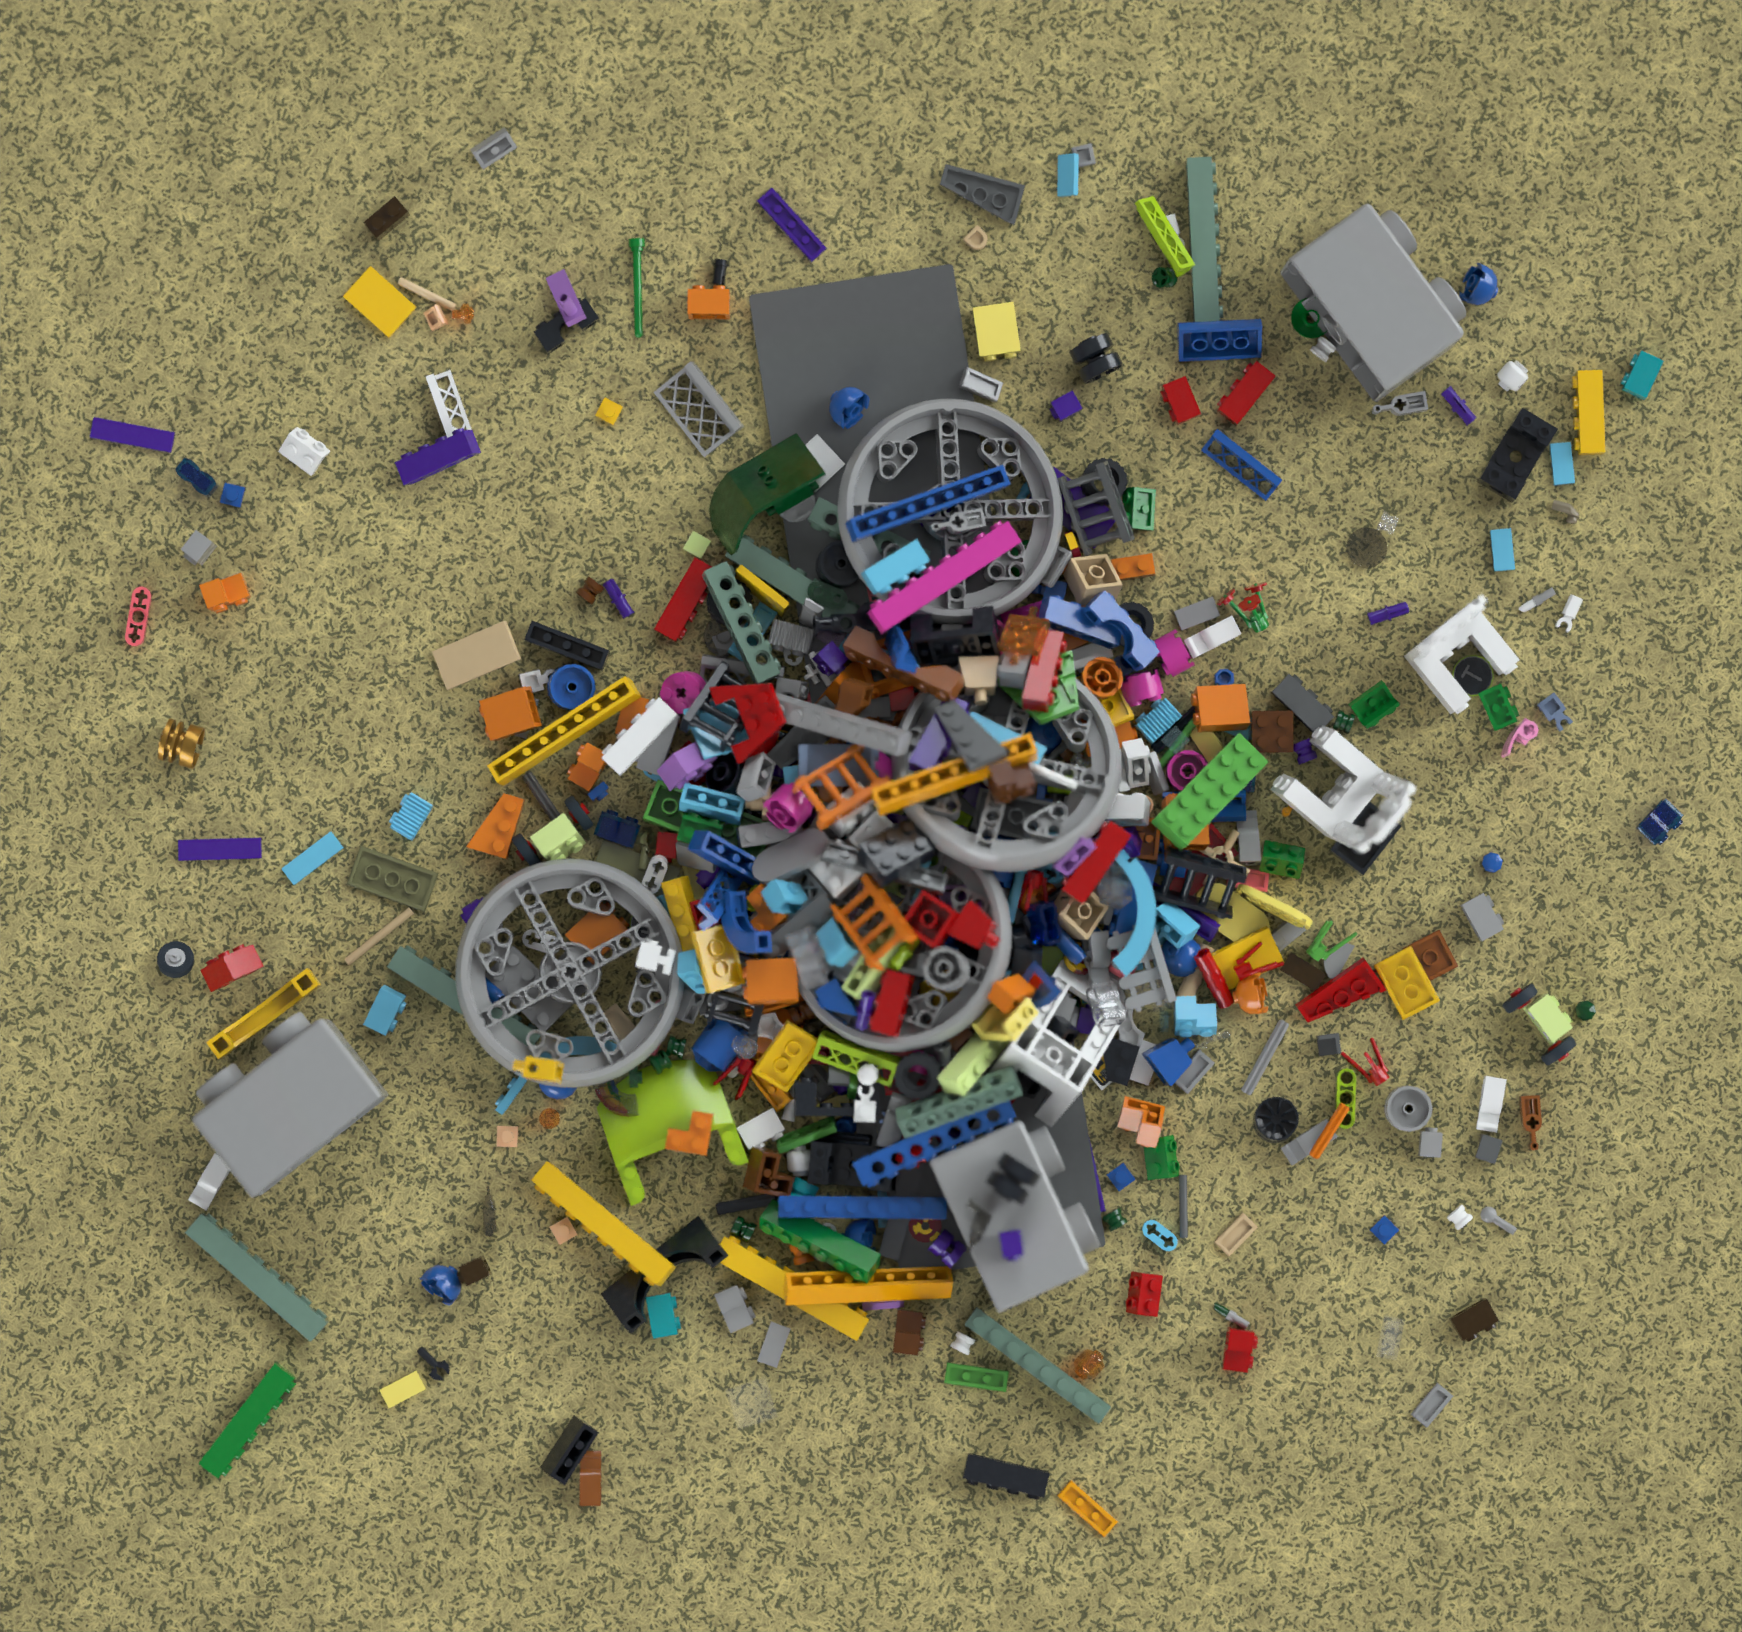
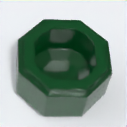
(1585, 1010)

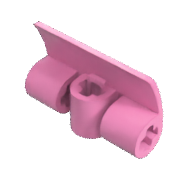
(1521, 733)

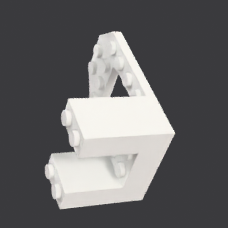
(1456, 632)
(1349, 796)
(1051, 1059)

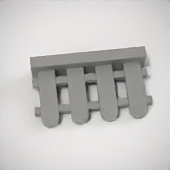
(1149, 975)

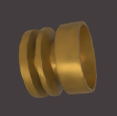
(180, 743)

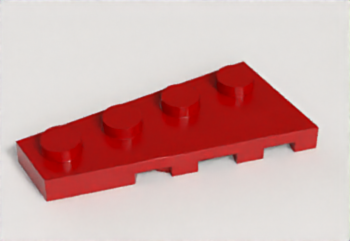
(1215, 839)

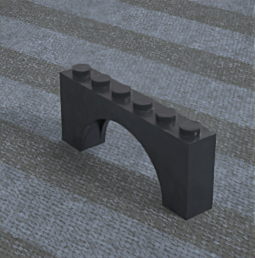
(629, 1292)

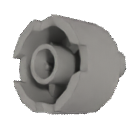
(936, 963)

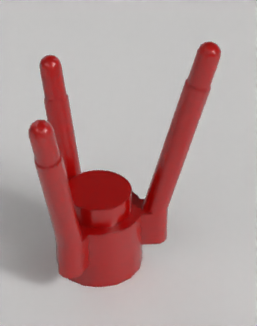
(1033, 880)
(1245, 970)
(745, 1068)
(1378, 1073)

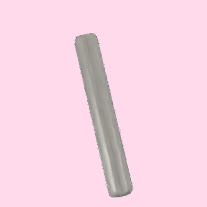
(1265, 1057)

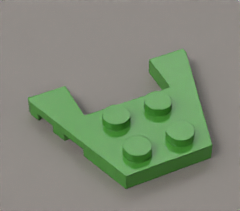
(1065, 694)

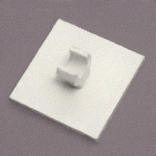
(825, 457)

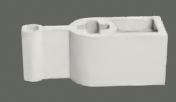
(1212, 637)
(1490, 1103)
(209, 1182)

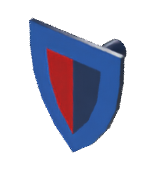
(1045, 986)

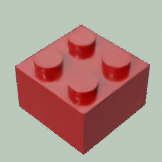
(931, 919)

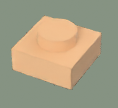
(507, 1136)
(563, 1230)

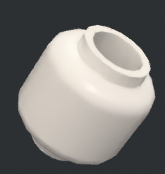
(1512, 376)
(798, 1161)

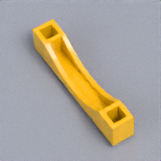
(264, 1014)

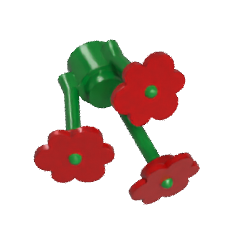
(1258, 619)

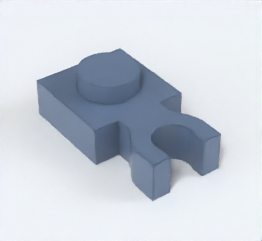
(1552, 709)

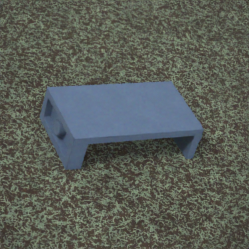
(815, 756)

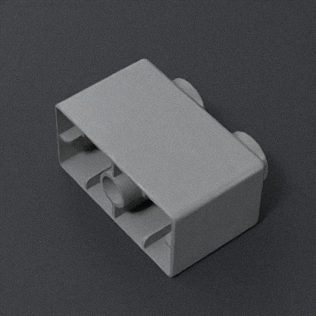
(1375, 299)
(287, 1104)
(1051, 1236)

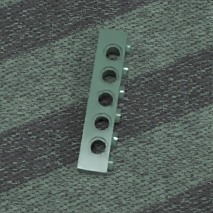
(825, 508)
(758, 673)
(945, 1107)

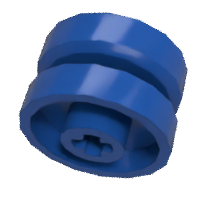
(558, 686)

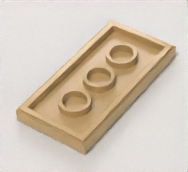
(476, 655)

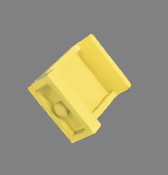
(996, 331)
(997, 1026)

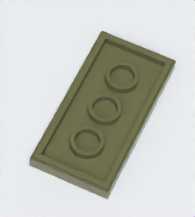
(629, 863)
(392, 878)

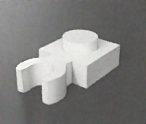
(535, 679)
(865, 1109)

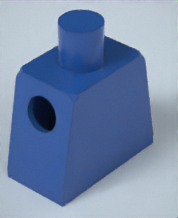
(1169, 1059)

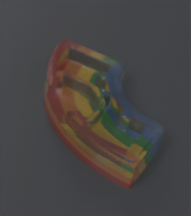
(616, 1101)

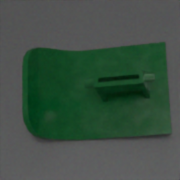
(773, 478)

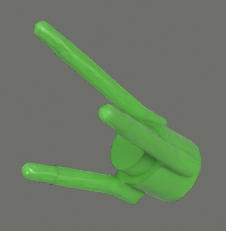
(1317, 948)

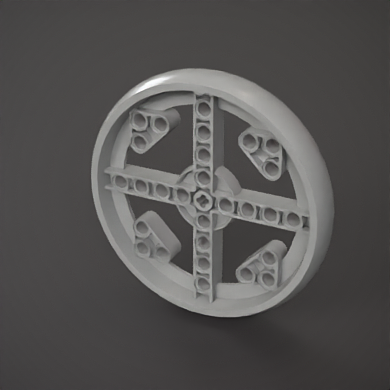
(1026, 456)
(1038, 846)
(578, 876)
(968, 1005)

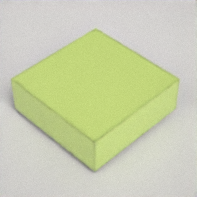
(697, 544)

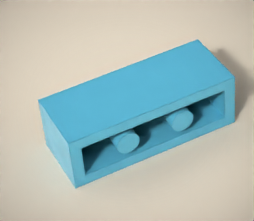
(895, 568)
(712, 804)

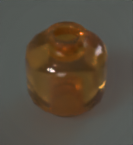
(1088, 1364)

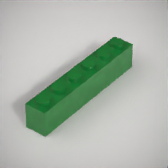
(821, 1243)
(247, 1420)

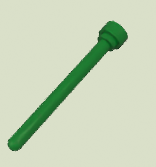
(637, 246)

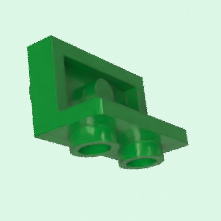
(1374, 705)
(1282, 859)
(1162, 1160)

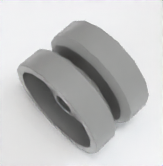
(1395, 1108)

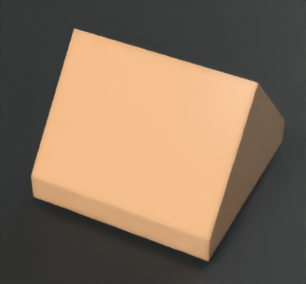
(435, 317)

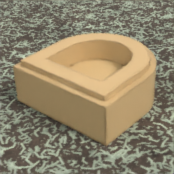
(976, 238)

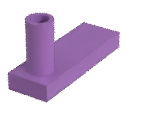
(566, 298)

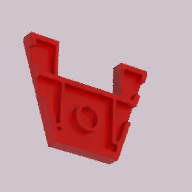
(758, 710)

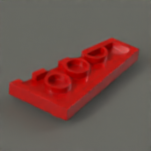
(1347, 987)

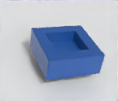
(232, 495)
(599, 792)
(1121, 1177)
(1384, 1229)

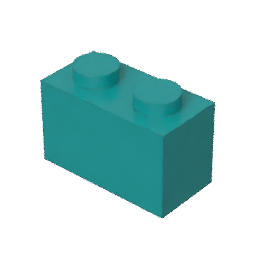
(1642, 374)
(662, 1315)

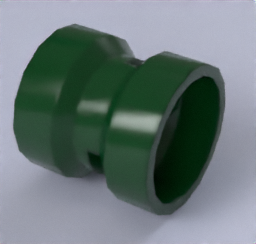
(748, 1229)

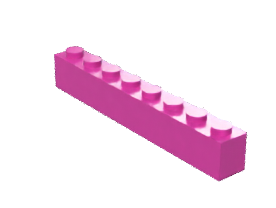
(944, 577)

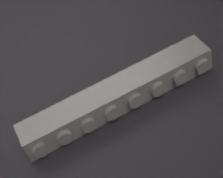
(844, 726)

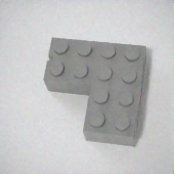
(521, 972)

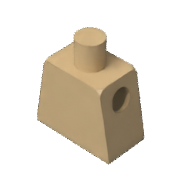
(979, 676)

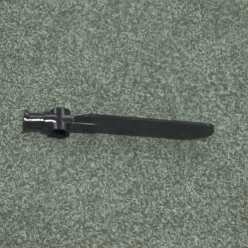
(859, 619)

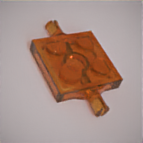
(1023, 635)

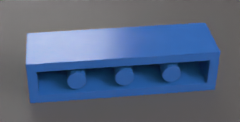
(1070, 619)
(723, 855)

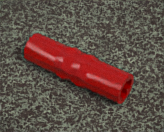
(1214, 979)

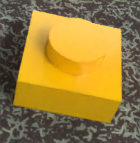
(609, 411)

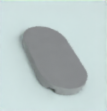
(790, 856)

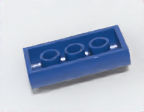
(1219, 340)

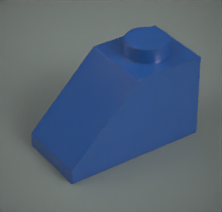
(836, 999)

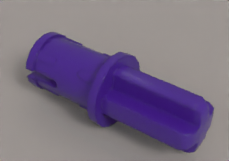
(618, 598)
(1388, 613)
(864, 1010)

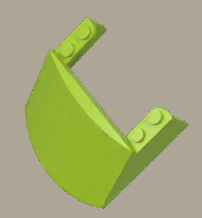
(663, 1104)

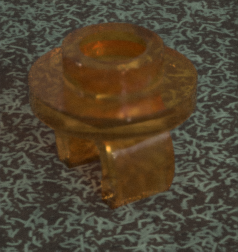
(466, 313)
(549, 1118)

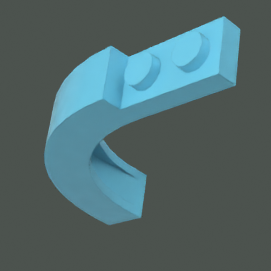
(1146, 915)
(581, 1046)

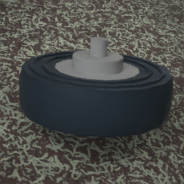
(175, 959)

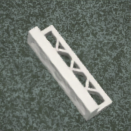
(439, 402)

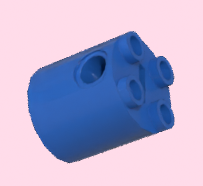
(714, 1045)

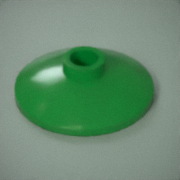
(1300, 323)

